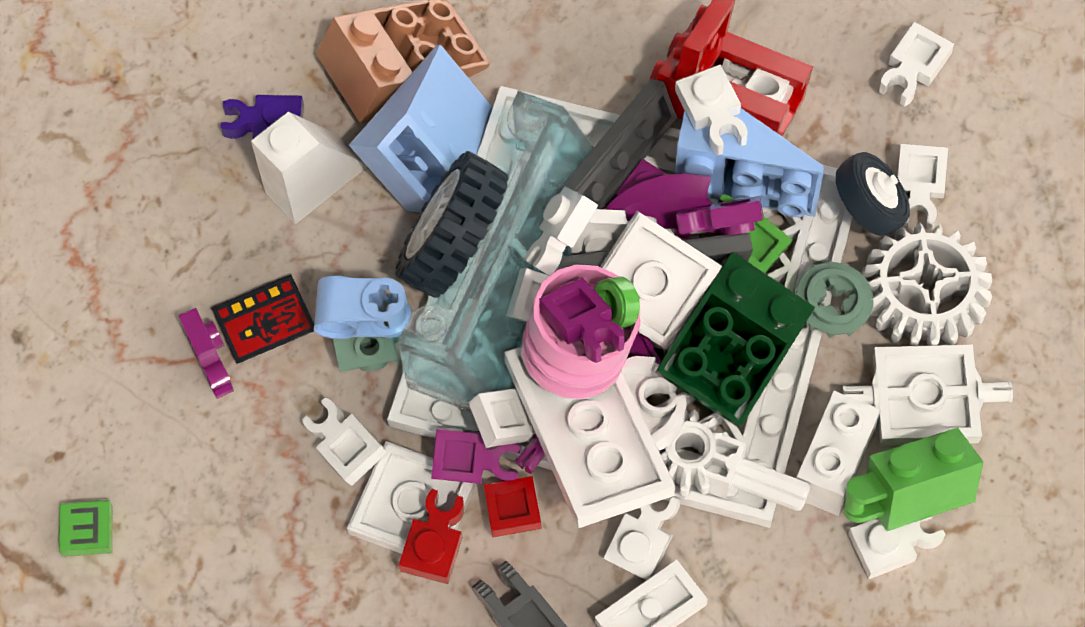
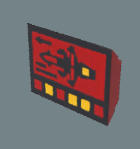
(263, 319)

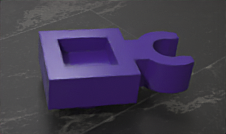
(261, 116)

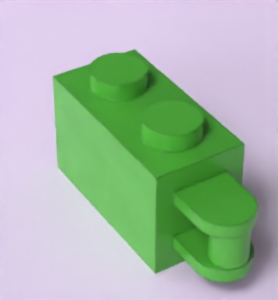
(915, 481)

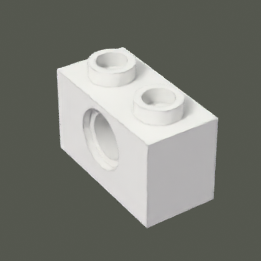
(837, 451)

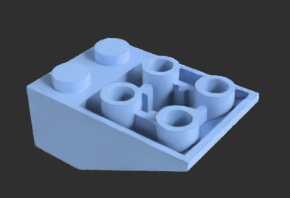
(424, 129)
(763, 167)

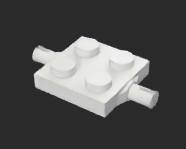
(927, 392)

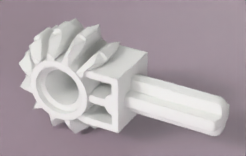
(724, 466)

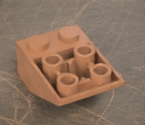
(380, 48)

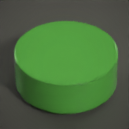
(622, 299)

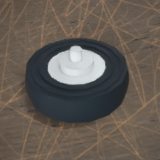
(872, 194)

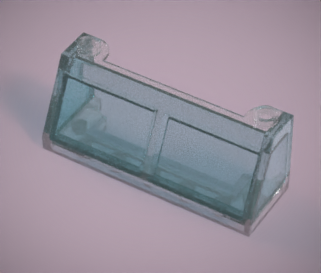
(463, 348)

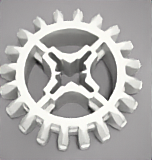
(961, 277)

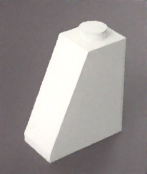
(303, 164)

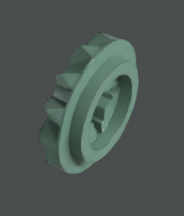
(840, 281)

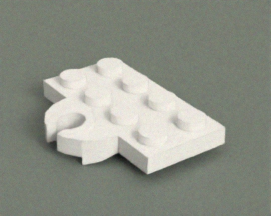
(607, 443)

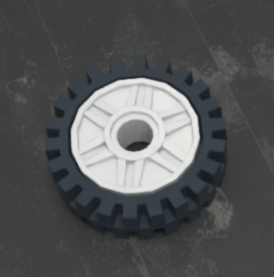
(451, 224)

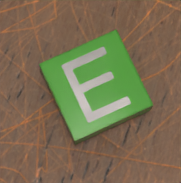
(85, 528)

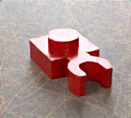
(432, 545)

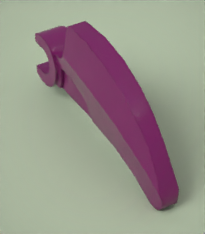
(664, 196)

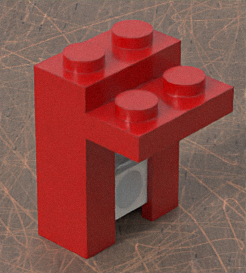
(763, 79)

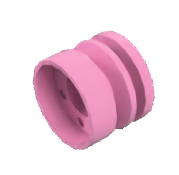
(564, 366)

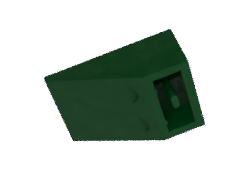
(735, 339)

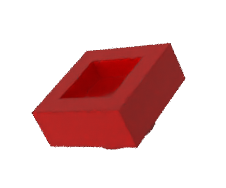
(512, 506)

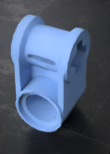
(358, 307)

